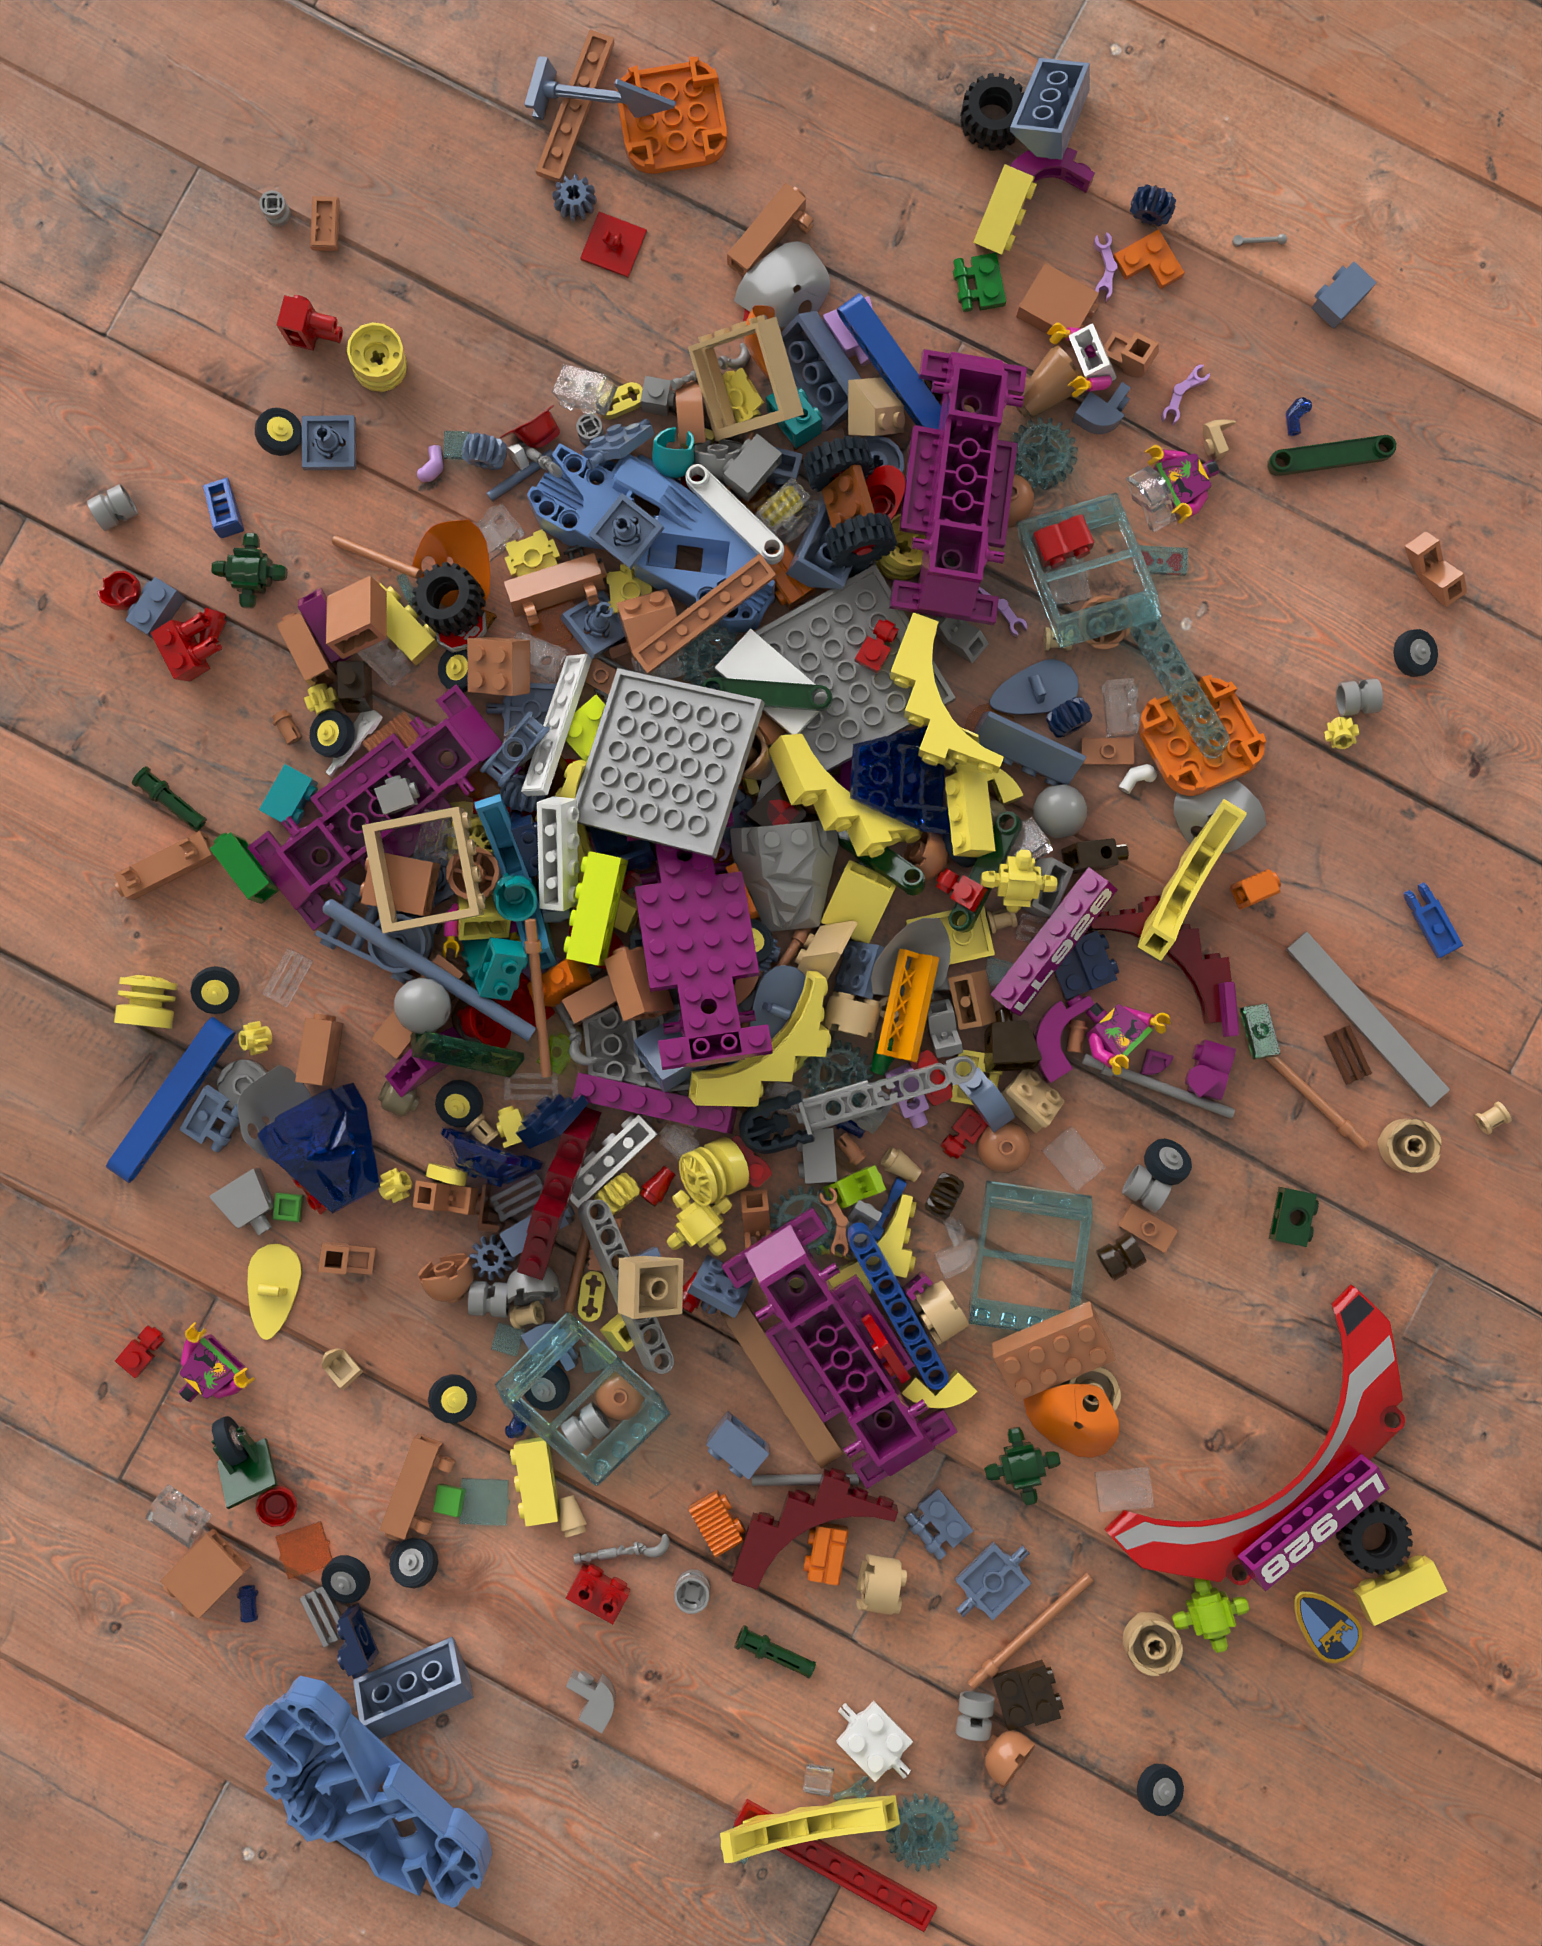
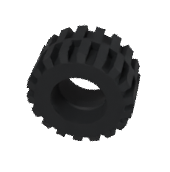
(985, 92)
(436, 585)
(1389, 1552)

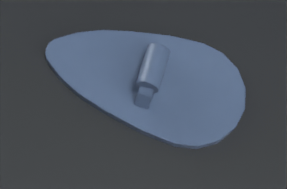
(1036, 689)
(777, 997)

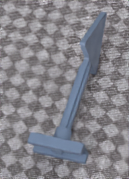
(542, 87)

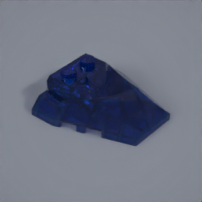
(898, 783)
(326, 1146)
(488, 1161)

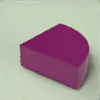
(1155, 1062)

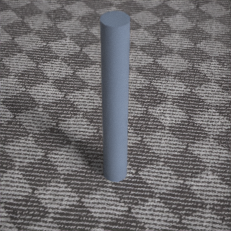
(516, 478)

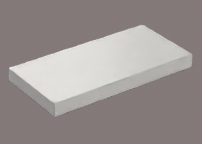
(757, 660)

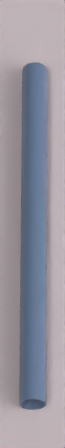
(428, 969)

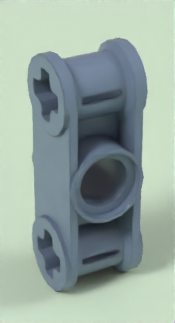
(507, 763)

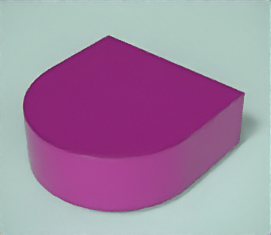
(1201, 1079)

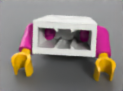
(1090, 355)

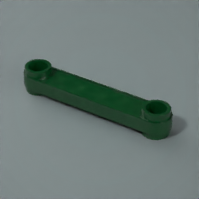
(1332, 455)
(775, 693)
(1004, 842)
(890, 866)

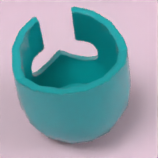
(672, 462)
(515, 897)

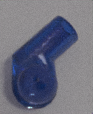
(1294, 413)
(516, 1427)

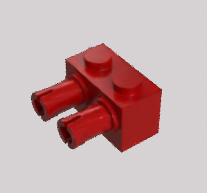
(303, 325)
(180, 649)
(598, 1593)

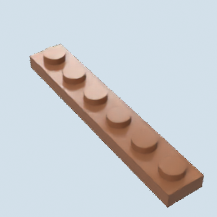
(574, 111)
(704, 613)

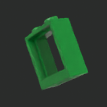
(243, 867)

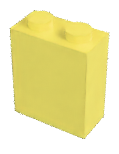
(859, 898)

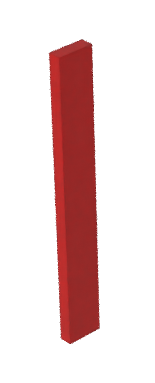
(853, 1875)

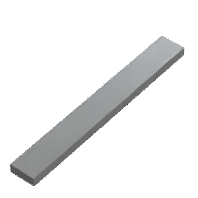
(1367, 1019)

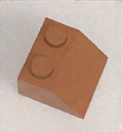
(645, 616)

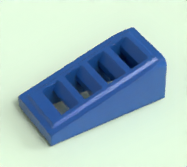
(229, 523)

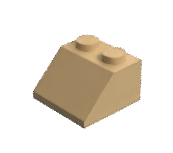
(873, 408)
(825, 948)
(650, 1286)

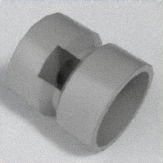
(112, 507)
(1356, 697)
(1143, 1186)
(488, 1299)
(584, 1428)
(692, 1591)
(974, 1720)

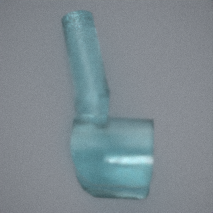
(856, 1790)

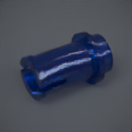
(851, 1127)
(248, 1605)

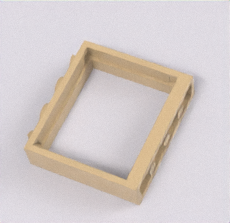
(713, 386)
(381, 878)

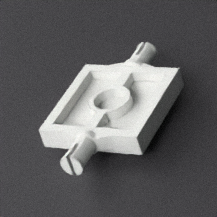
(874, 1741)

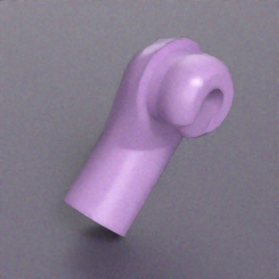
(433, 466)

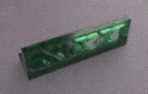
(465, 1054)

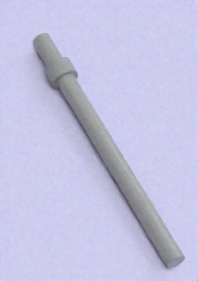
(1161, 1087)

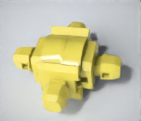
(1018, 881)
(699, 1223)

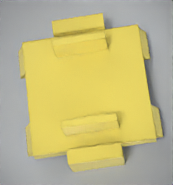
(742, 395)
(531, 554)
(625, 586)

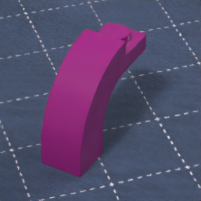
(1067, 169)
(1049, 1033)

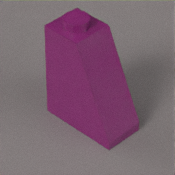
(314, 611)
(413, 1071)

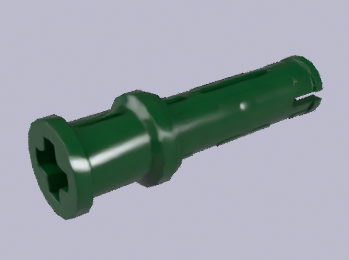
(160, 791)
(764, 1648)

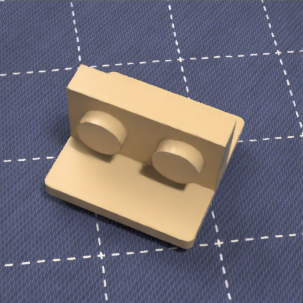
(1032, 1100)

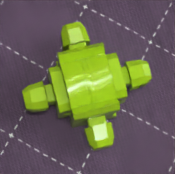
(1210, 1614)

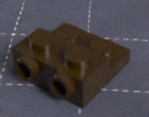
(1027, 1695)

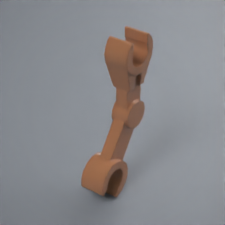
(840, 1222)

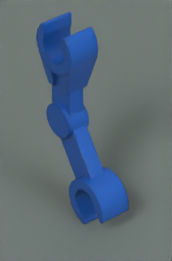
(895, 1192)

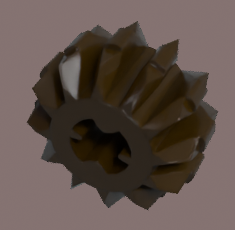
(944, 1195)

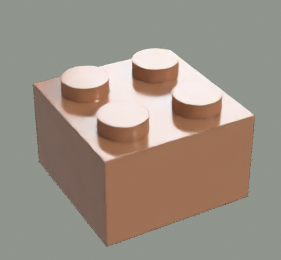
(498, 665)

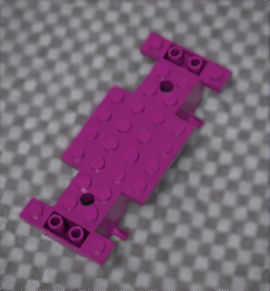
(959, 486)
(352, 802)
(699, 942)
(832, 1349)

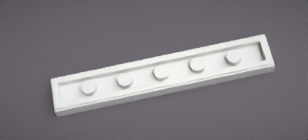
(559, 720)

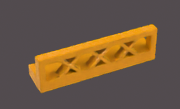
(911, 1006)

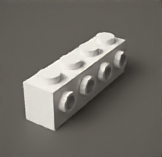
(557, 852)
(612, 1158)

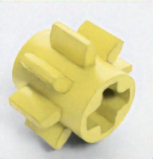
(321, 698)
(1341, 732)
(255, 1038)
(395, 1185)

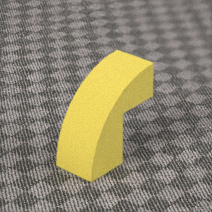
(1003, 784)
(954, 1393)

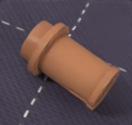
(286, 726)
(1076, 1036)
(850, 1149)

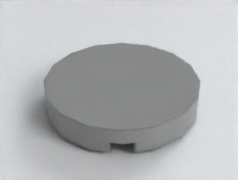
(237, 1077)

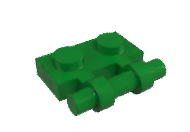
(987, 282)

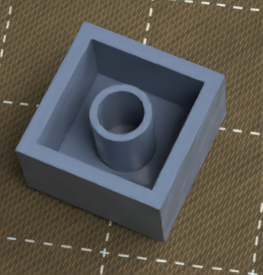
(737, 1446)

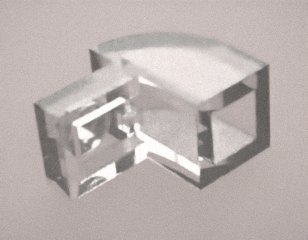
(1154, 495)
(958, 1256)

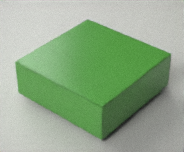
(288, 1207)
(449, 1500)

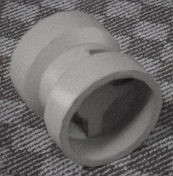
(278, 214)
(589, 433)

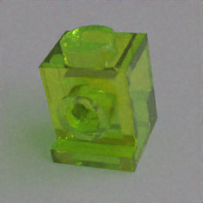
(559, 1064)

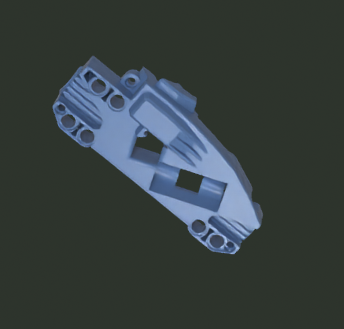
(682, 513)
(314, 1764)

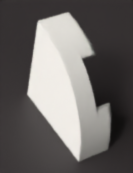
(518, 455)

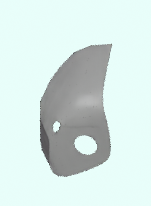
(777, 274)
(1194, 811)
(921, 936)
(268, 1097)

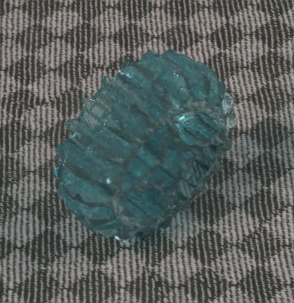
(1052, 454)
(702, 647)
(856, 1065)
(809, 1198)
(935, 1849)

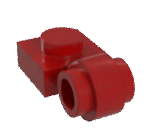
(874, 652)
(965, 891)
(969, 1128)
(137, 1355)

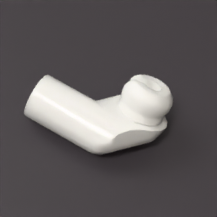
(1138, 773)

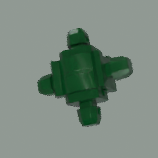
(249, 570)
(1022, 1465)

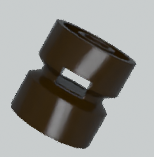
(1129, 1251)

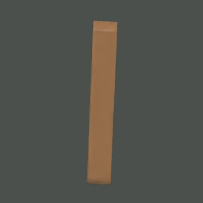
(783, 1386)

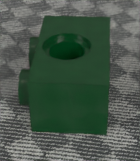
(1281, 1226)

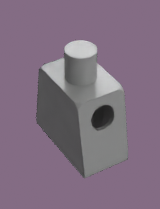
(246, 1201)

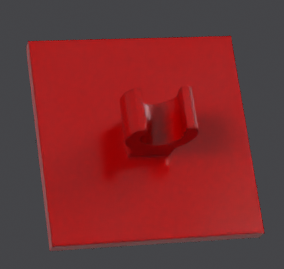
(613, 244)

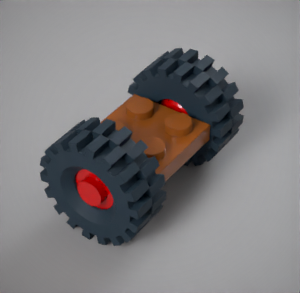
(840, 474)

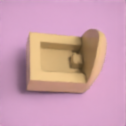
(1214, 440)
(340, 1367)

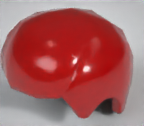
(120, 590)
(276, 1506)

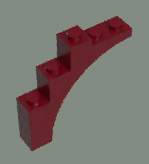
(1185, 953)
(556, 1193)
(800, 1513)

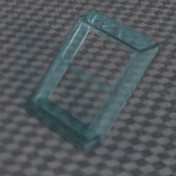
(1101, 618)
(1034, 1201)
(621, 1440)

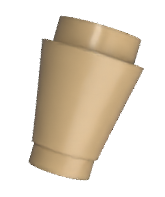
(900, 1164)
(571, 1517)

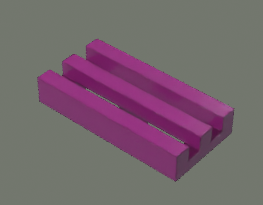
(1228, 1009)
(916, 1284)

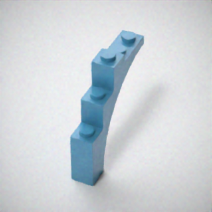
(497, 826)

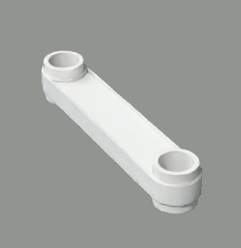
(734, 513)

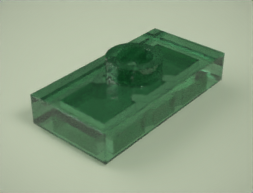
(1260, 1031)

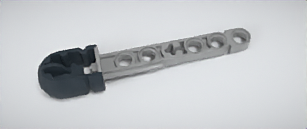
(814, 1112)

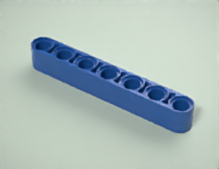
(890, 361)
(170, 1099)
(900, 1318)

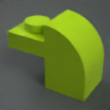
(856, 1186)

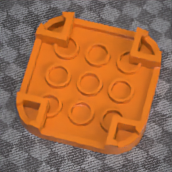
(682, 136)
(1178, 755)

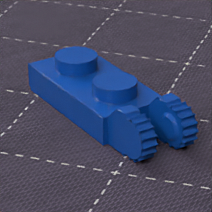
(1433, 922)

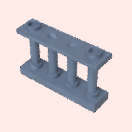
(330, 939)

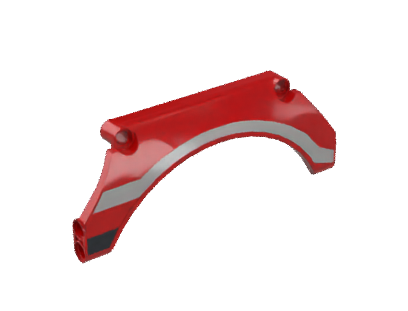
(1366, 1395)

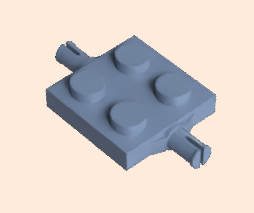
(617, 442)
(516, 707)
(992, 1581)

